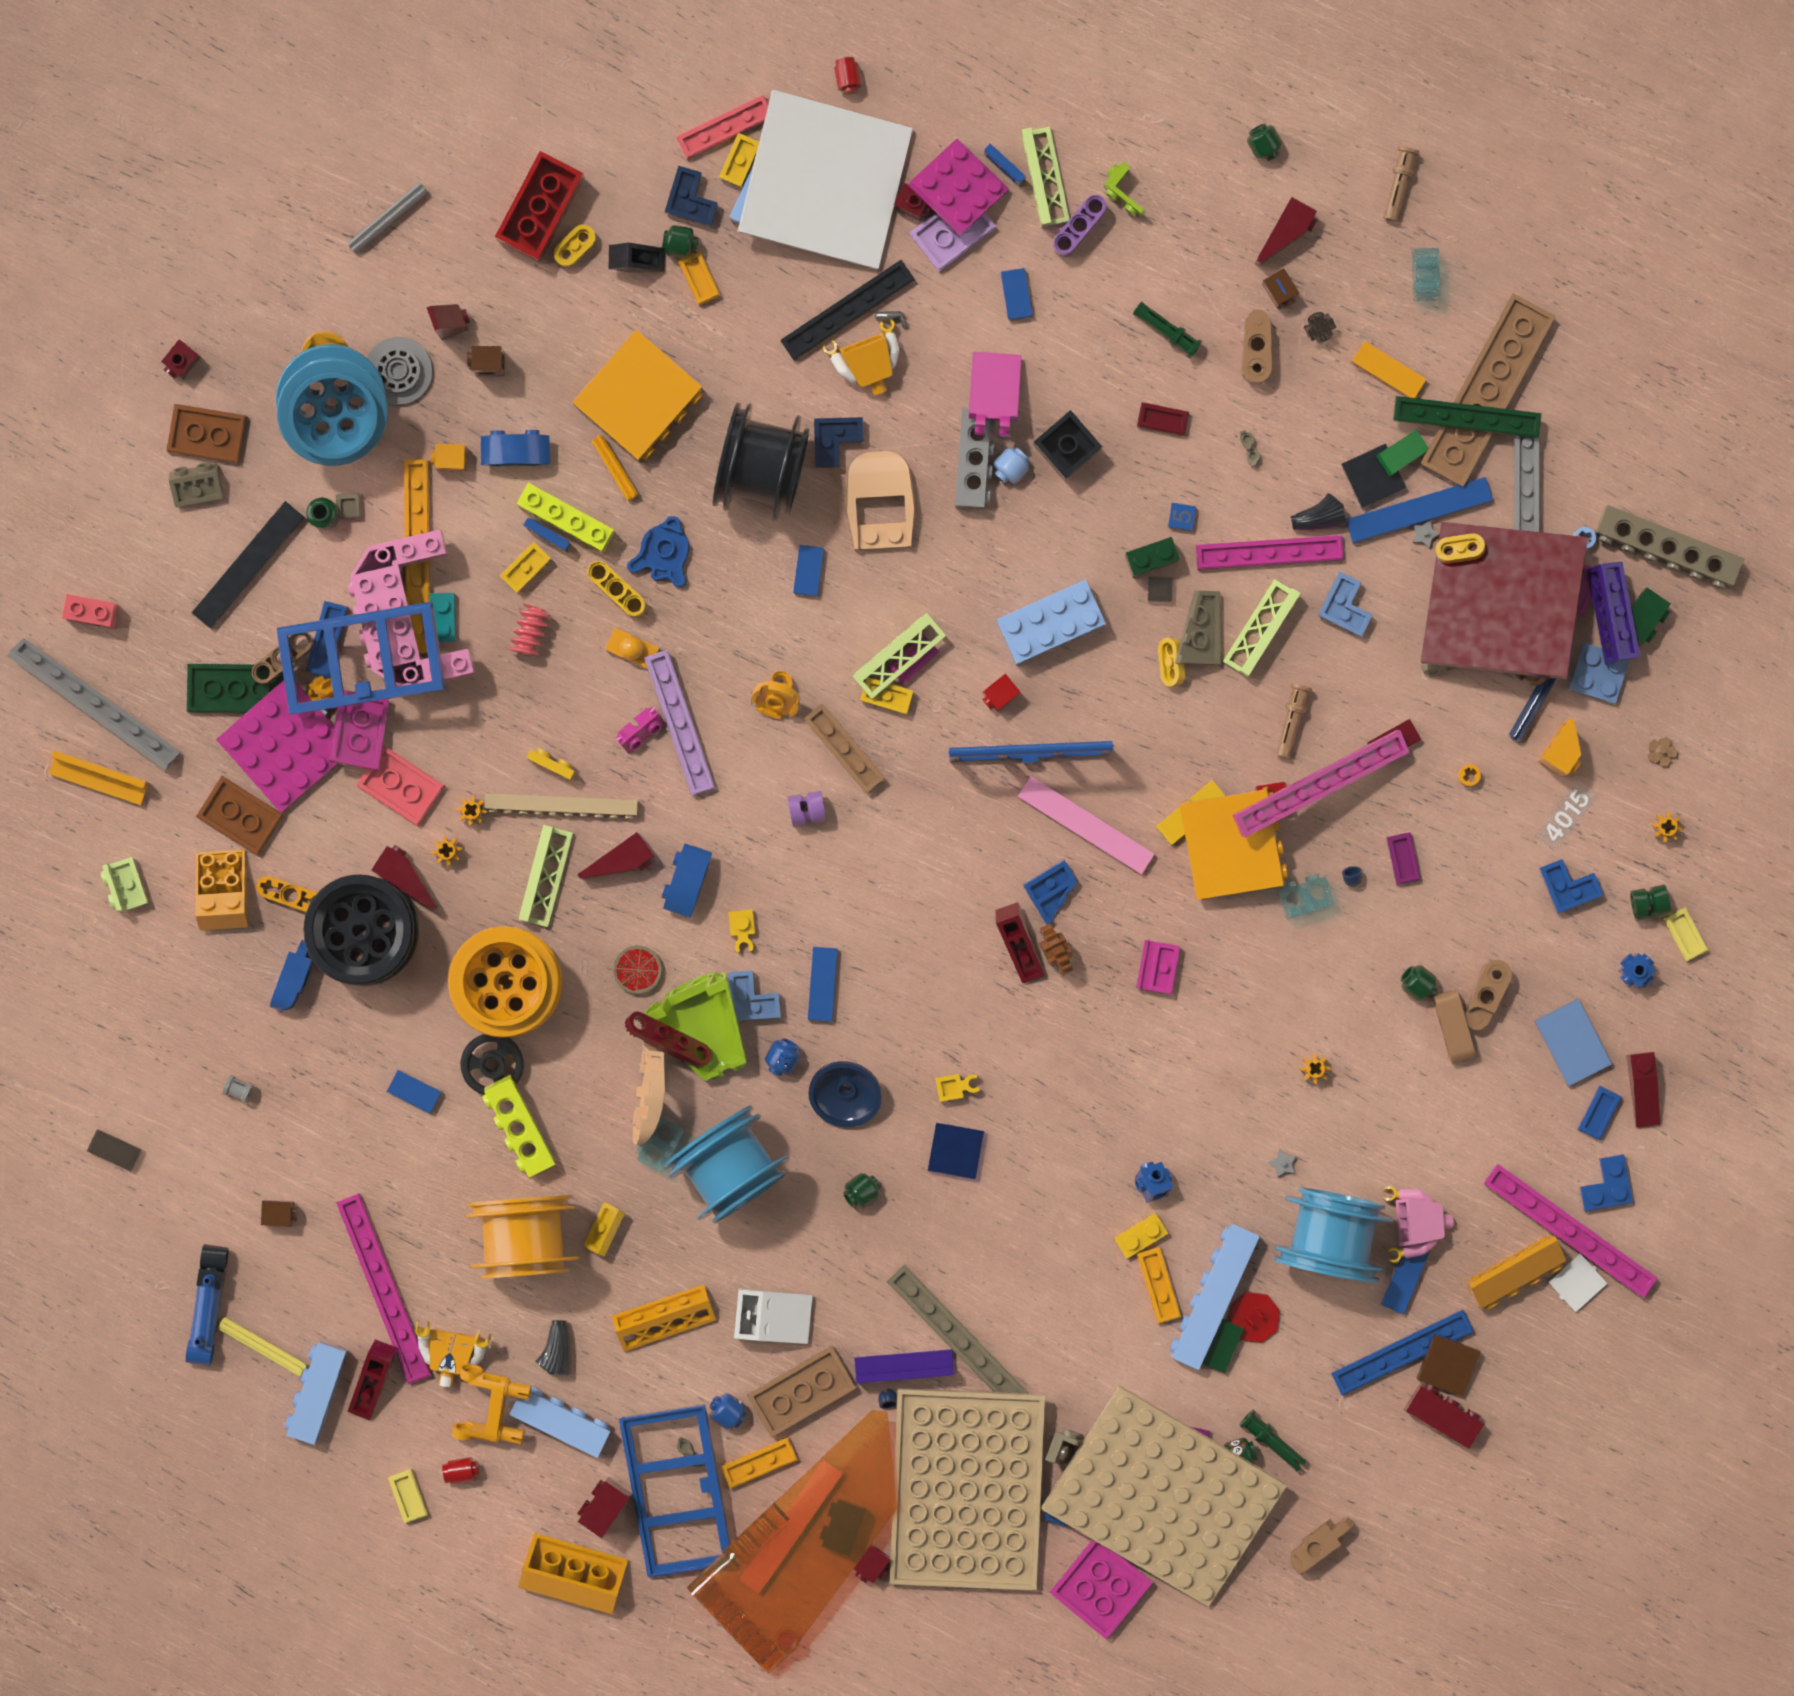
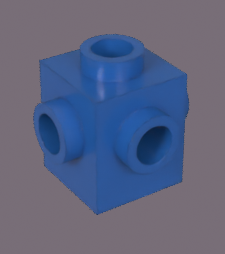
(1628, 967)
(1153, 1181)

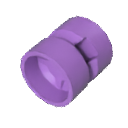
(815, 805)

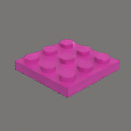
(958, 186)
(1100, 1587)

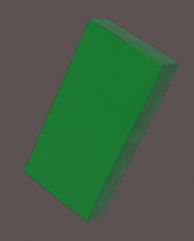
(1402, 452)

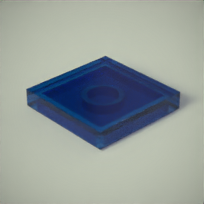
(955, 1150)

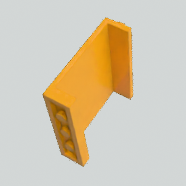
(638, 396)
(1221, 857)

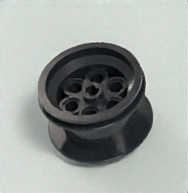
(760, 462)
(347, 893)

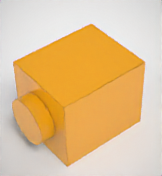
(449, 457)

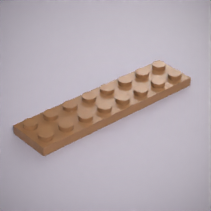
(1490, 385)

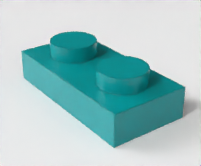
(444, 615)

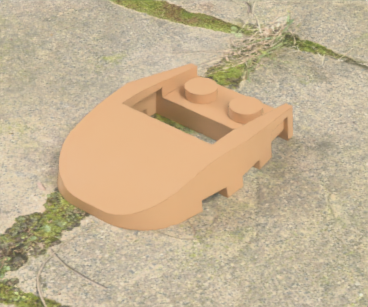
(880, 476)
(650, 1093)

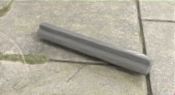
(387, 218)

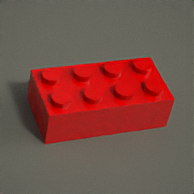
(539, 206)

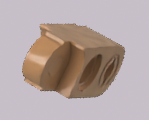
(1257, 327)
(1477, 1013)
(1319, 1544)

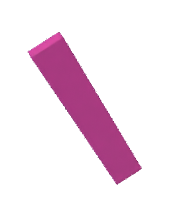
(1269, 552)

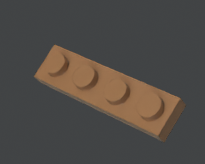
(844, 748)

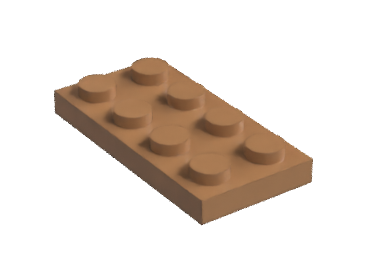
(801, 1391)

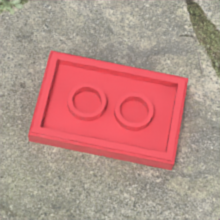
(401, 786)

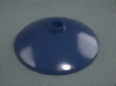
(841, 1104)

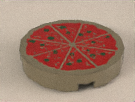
(637, 969)

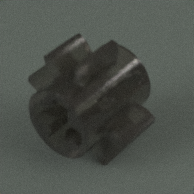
(1320, 327)

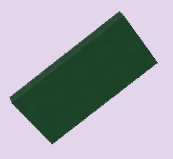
(226, 687)

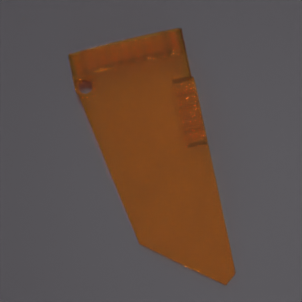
(803, 1545)

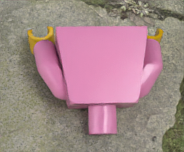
(1418, 1222)

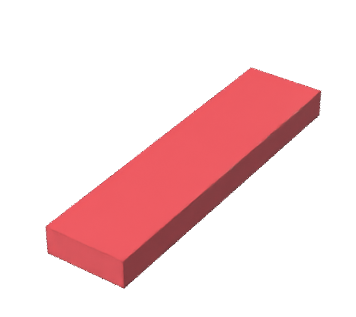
(723, 127)

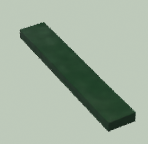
(1467, 417)

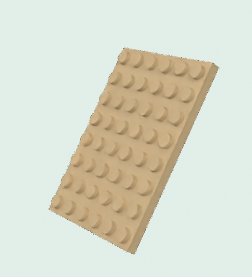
(967, 1489)
(1163, 1496)

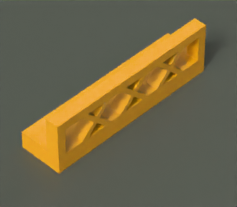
(98, 778)
(661, 1314)

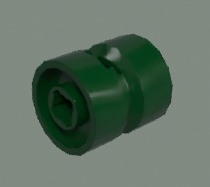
(1650, 902)

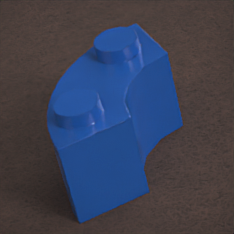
(515, 449)
(687, 880)

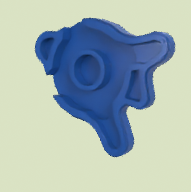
(664, 551)

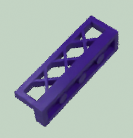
(1614, 613)
(904, 1366)

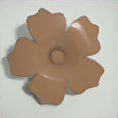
(1662, 751)

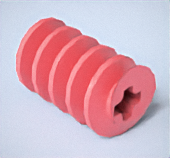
(529, 630)

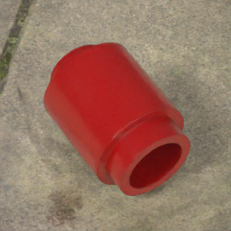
(847, 75)
(460, 1471)

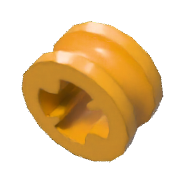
(1476, 777)

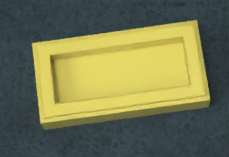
(1685, 934)
(408, 1496)

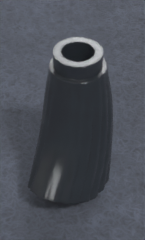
(1325, 514)
(556, 1355)

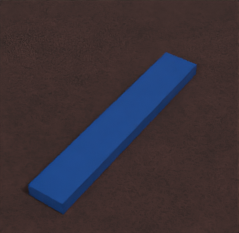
(1419, 510)
(1399, 1352)

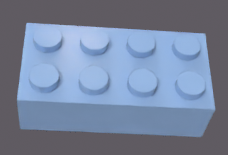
(1050, 622)

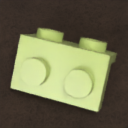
(124, 884)

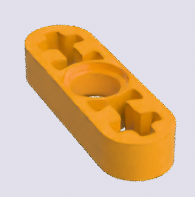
(276, 883)

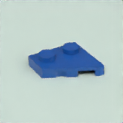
(1050, 889)

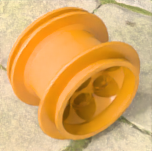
(471, 1000)
(522, 1236)

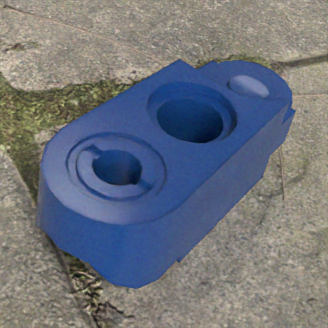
(292, 979)

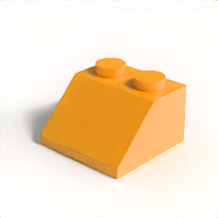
(1563, 750)

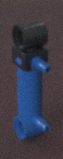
(210, 1284)

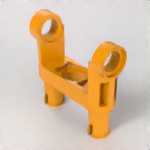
(501, 1388)

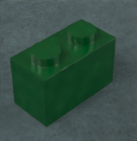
(1152, 557)
(1647, 612)

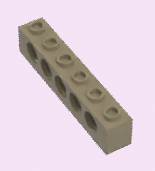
(1728, 563)

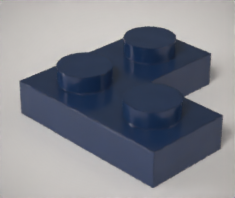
(685, 203)
(831, 432)

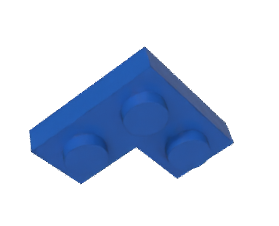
(1568, 893)
(1615, 1186)

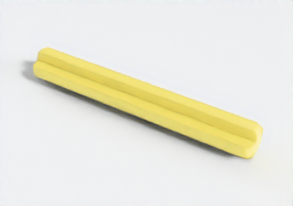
(262, 1346)

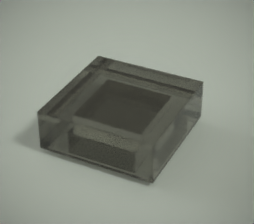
(1160, 589)

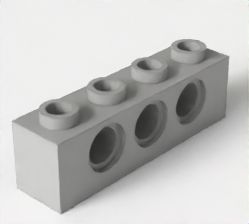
(964, 495)

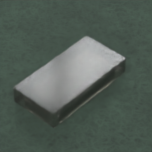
(114, 1150)

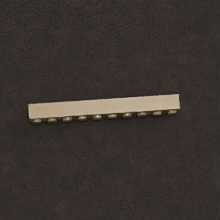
(564, 805)

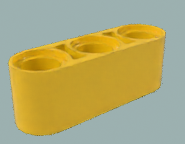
(605, 585)

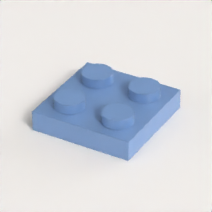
(1595, 678)

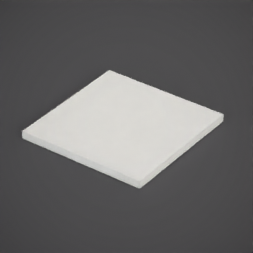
(824, 179)

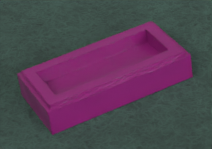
(1403, 858)

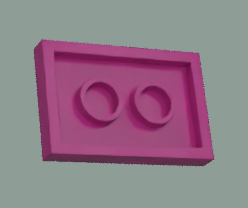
(359, 734)

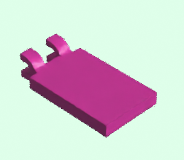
(994, 390)

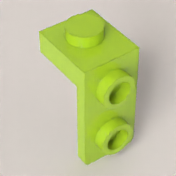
(1115, 176)

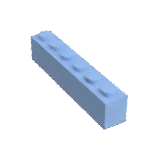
(1214, 1296)

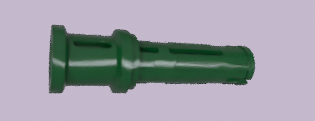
(1177, 336)
(1264, 1433)

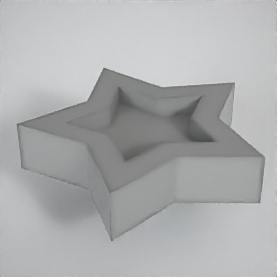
(1424, 533)
(1283, 1163)

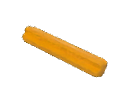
(614, 467)

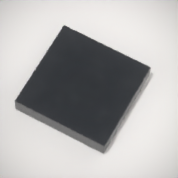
(1370, 479)

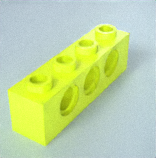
(565, 517)
(507, 1090)

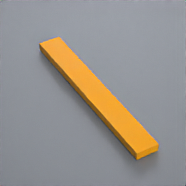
(415, 523)

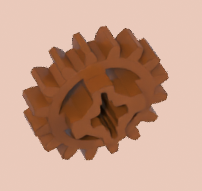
(1056, 949)

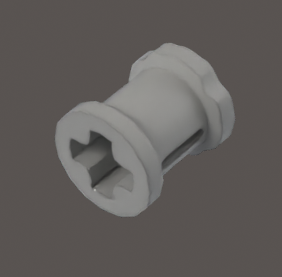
(238, 1089)

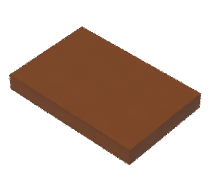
(206, 433)
(239, 815)

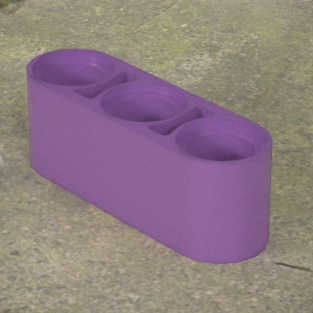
(1082, 214)

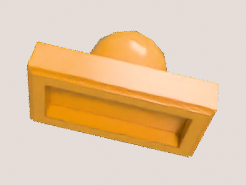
(630, 647)

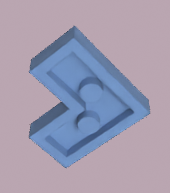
(1338, 606)
(747, 1004)

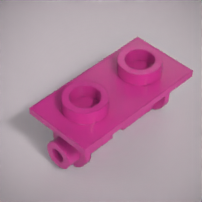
(649, 724)

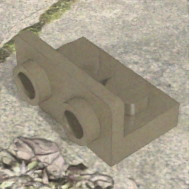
(195, 484)
(1061, 1446)

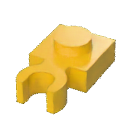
(742, 925)
(952, 1088)

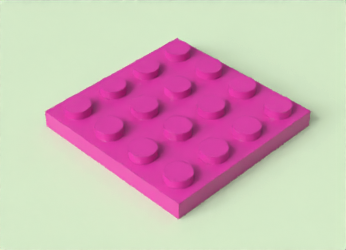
(279, 749)

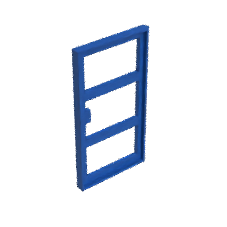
(362, 689)
(1030, 752)
(707, 1484)

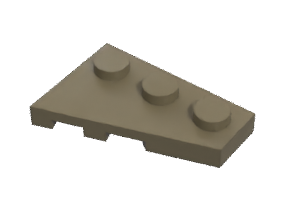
(1201, 632)

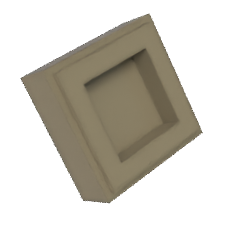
(349, 505)

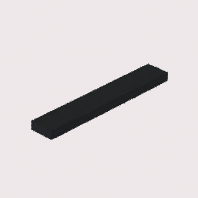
(847, 310)
(248, 564)

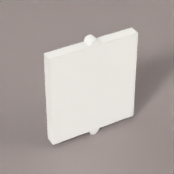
(1577, 1282)

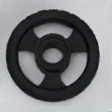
(504, 1046)

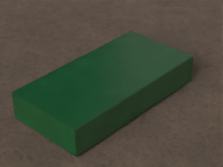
(1223, 1345)

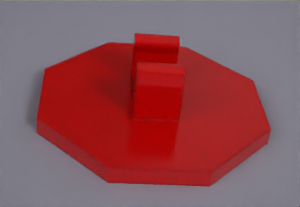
(1256, 1314)

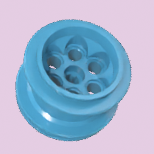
(337, 443)
(728, 1165)
(1333, 1235)

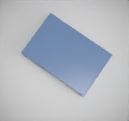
(1573, 1042)

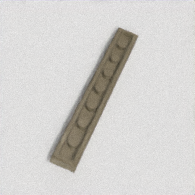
(953, 1332)

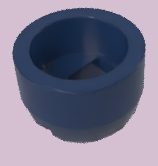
(1352, 876)
(887, 1399)

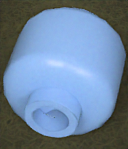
(1011, 465)

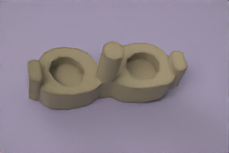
(1247, 441)
(1434, 670)
(684, 1447)

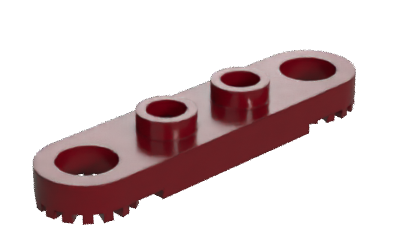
(668, 1039)

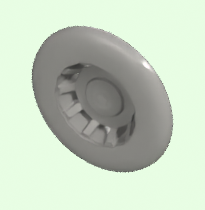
(399, 370)

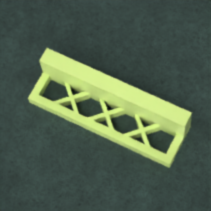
(1036, 178)
(1270, 631)
(896, 645)
(536, 874)

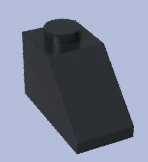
(636, 258)

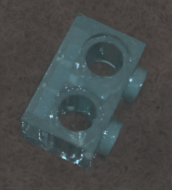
(1426, 274)
(1307, 902)
(666, 1146)

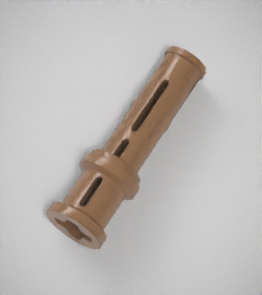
(1402, 169)
(1295, 708)

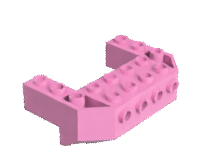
(379, 586)

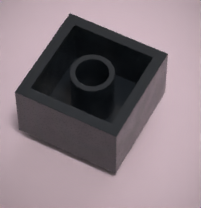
(1067, 445)

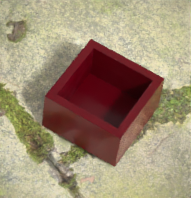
(604, 1507)

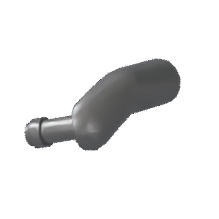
(890, 315)

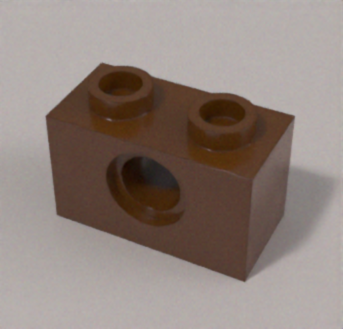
(486, 361)

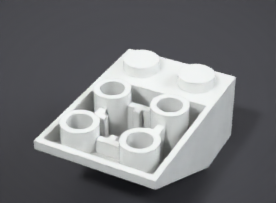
(773, 1316)

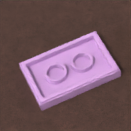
(943, 243)

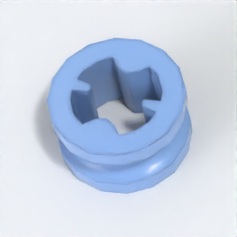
(1585, 530)

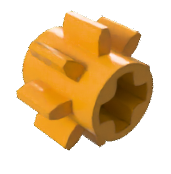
(320, 689)
(464, 810)
(1671, 822)
(452, 855)
(1307, 1068)

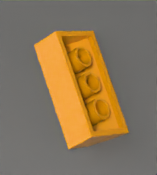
(1516, 1271)
(573, 1573)

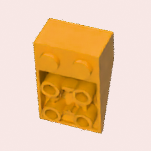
(221, 890)

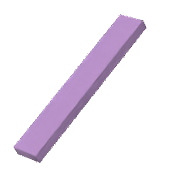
(679, 722)

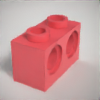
(90, 611)

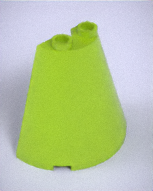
(707, 1013)

